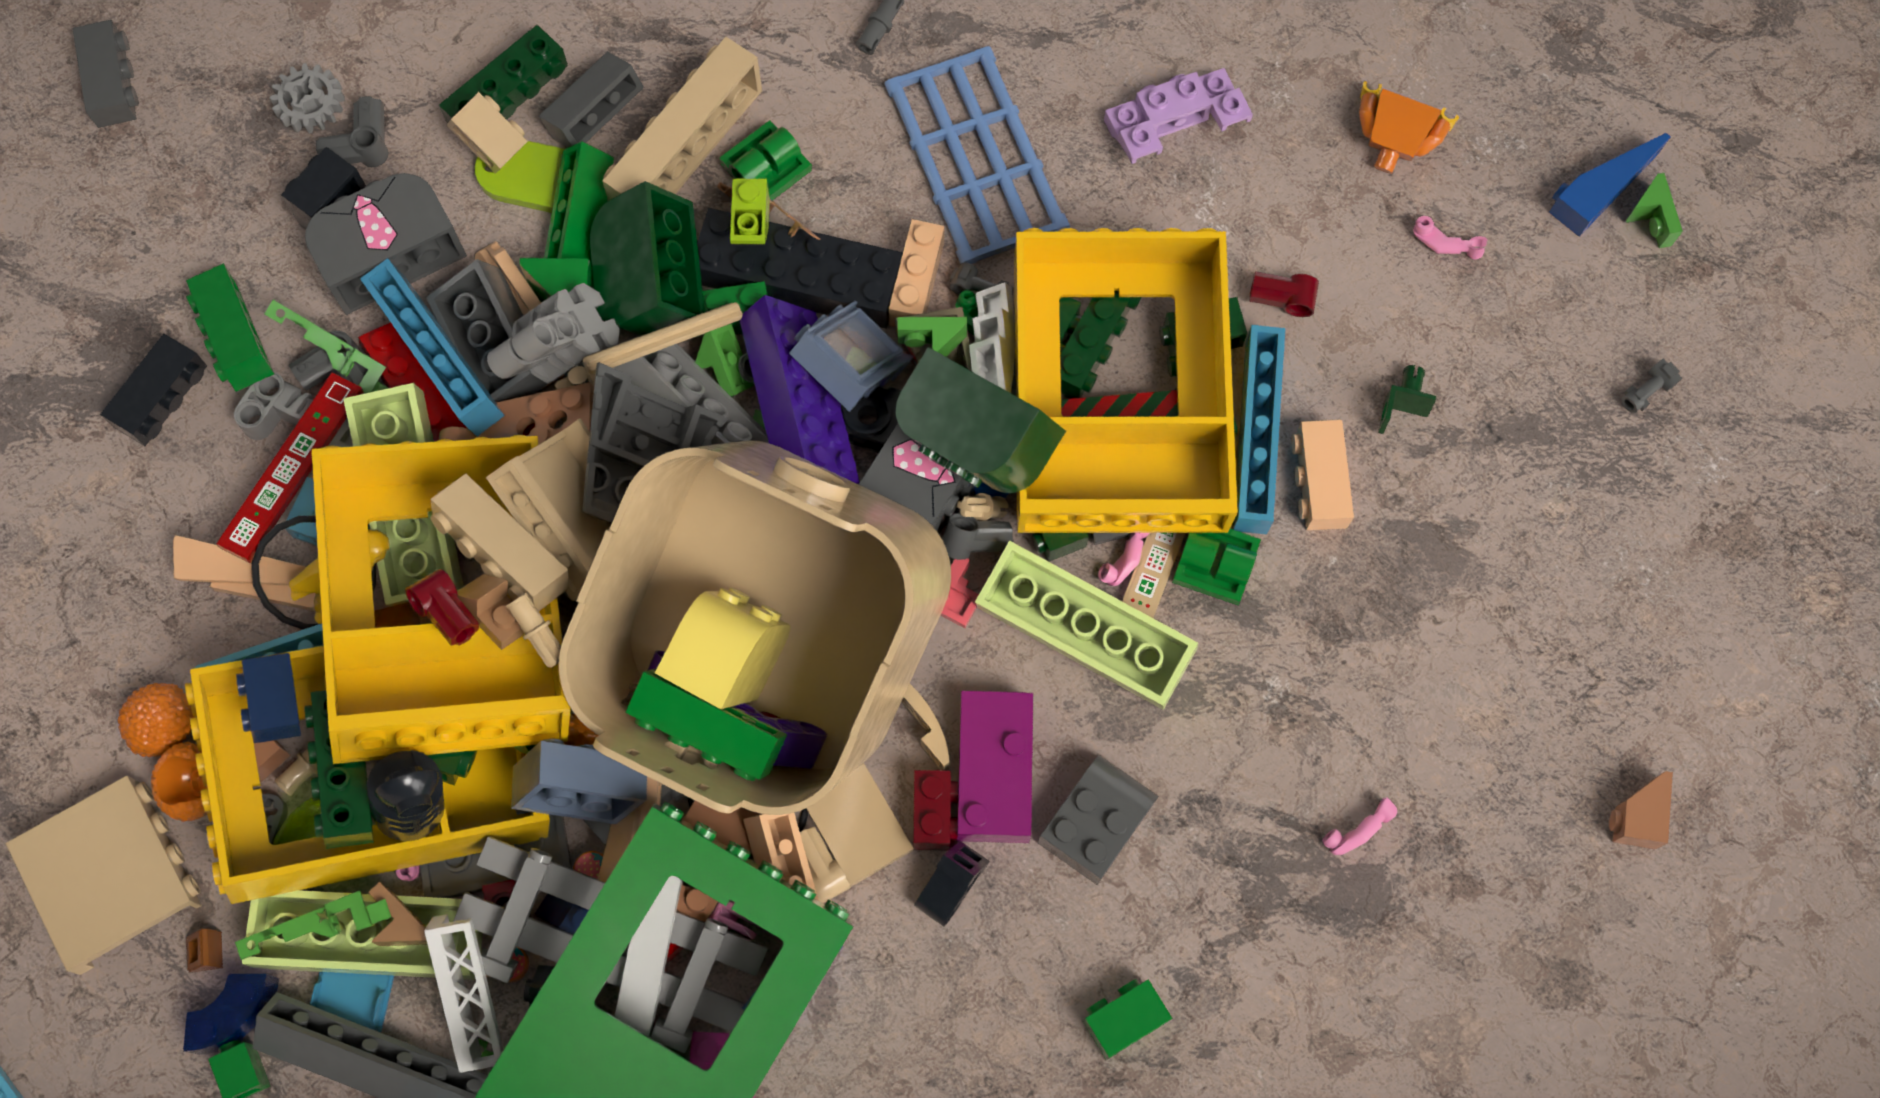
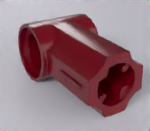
(1293, 294)
(439, 601)

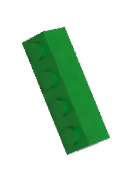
(577, 201)
(228, 327)
(719, 733)

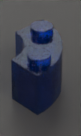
(230, 1014)

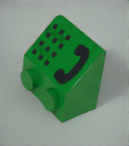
(552, 275)

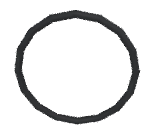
(256, 575)

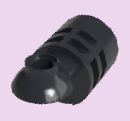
(406, 795)

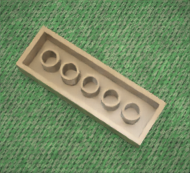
(690, 122)

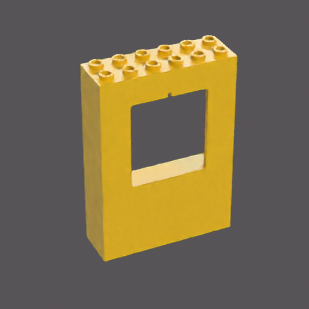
(1130, 469)
(407, 682)
(239, 835)

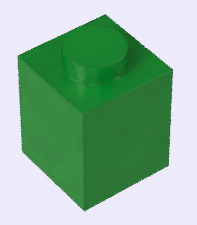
(238, 1070)

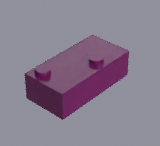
(995, 767)

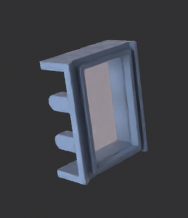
(849, 354)

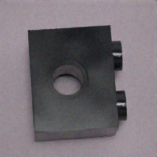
(880, 405)

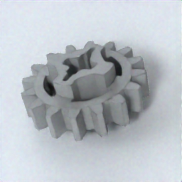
(307, 98)

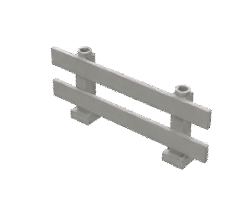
(515, 928)

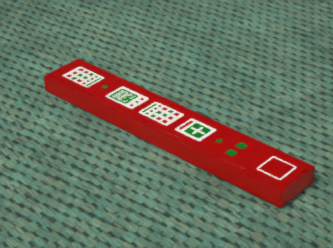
(288, 469)

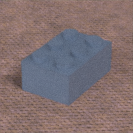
(576, 783)

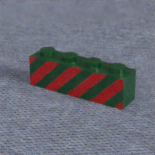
(1126, 405)

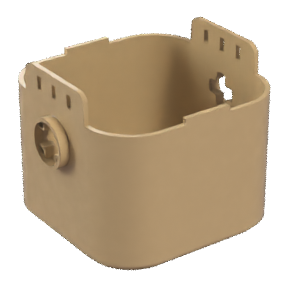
(834, 558)

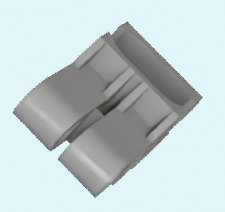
(555, 336)

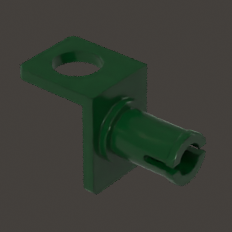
(1407, 397)

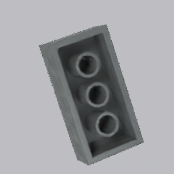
(478, 316)

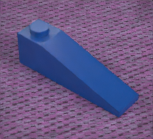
(1595, 190)

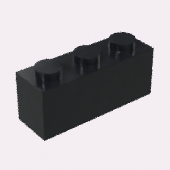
(154, 390)

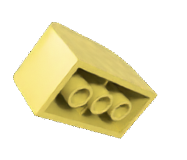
(724, 648)

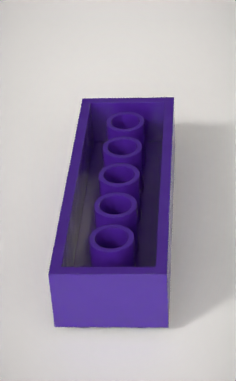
(793, 404)

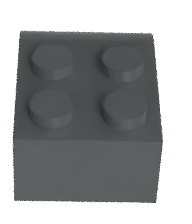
(1097, 819)

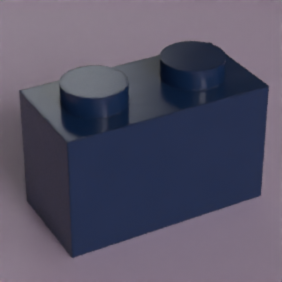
(270, 698)

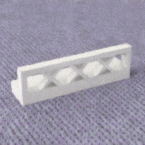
(456, 996)

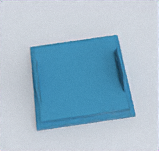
(354, 997)

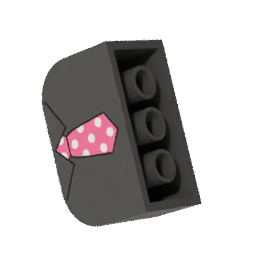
(382, 221)
(915, 480)

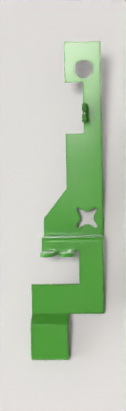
(331, 345)
(362, 915)

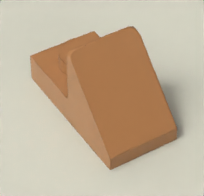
(487, 602)
(405, 928)

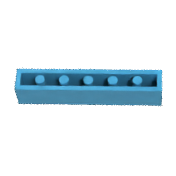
(432, 348)
(1259, 429)

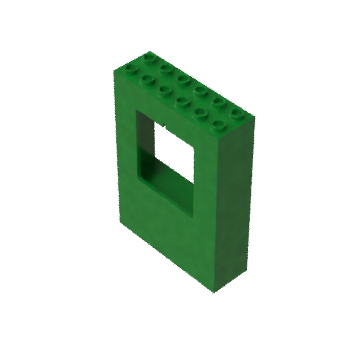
(583, 1052)

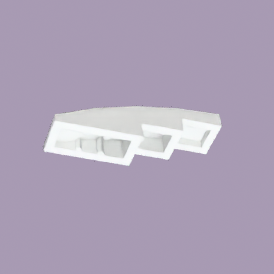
(994, 336)

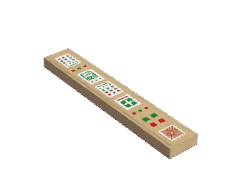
(1152, 571)

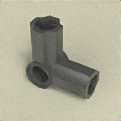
(366, 140)
(316, 365)

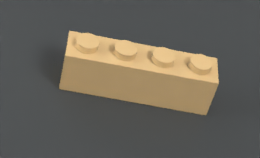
(498, 542)

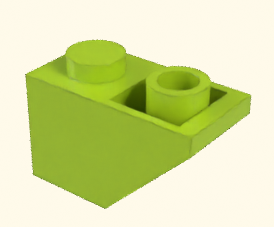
(749, 211)

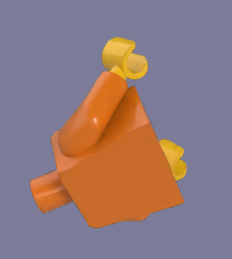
(1400, 126)

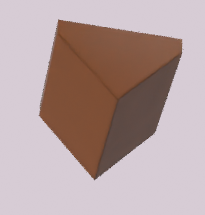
(204, 950)

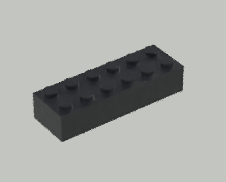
(800, 267)

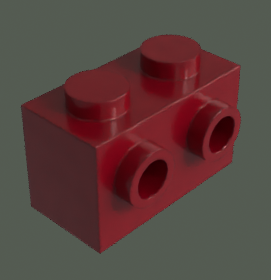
(932, 810)

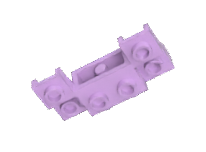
(1173, 107)

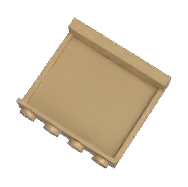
(546, 498)
(103, 872)

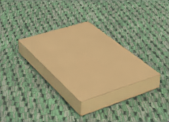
(859, 827)

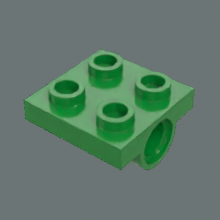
(768, 155)
(1217, 564)

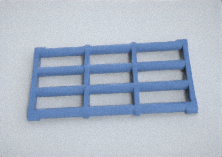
(979, 123)

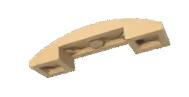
(934, 741)

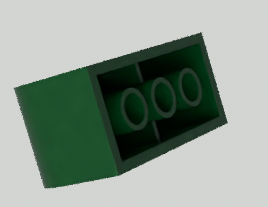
(646, 259)
(975, 425)

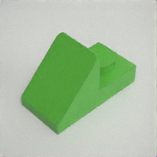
(1660, 209)
(941, 332)
(723, 353)

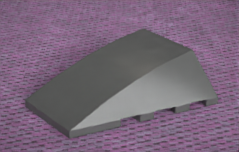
(632, 430)

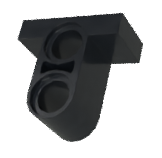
(951, 882)

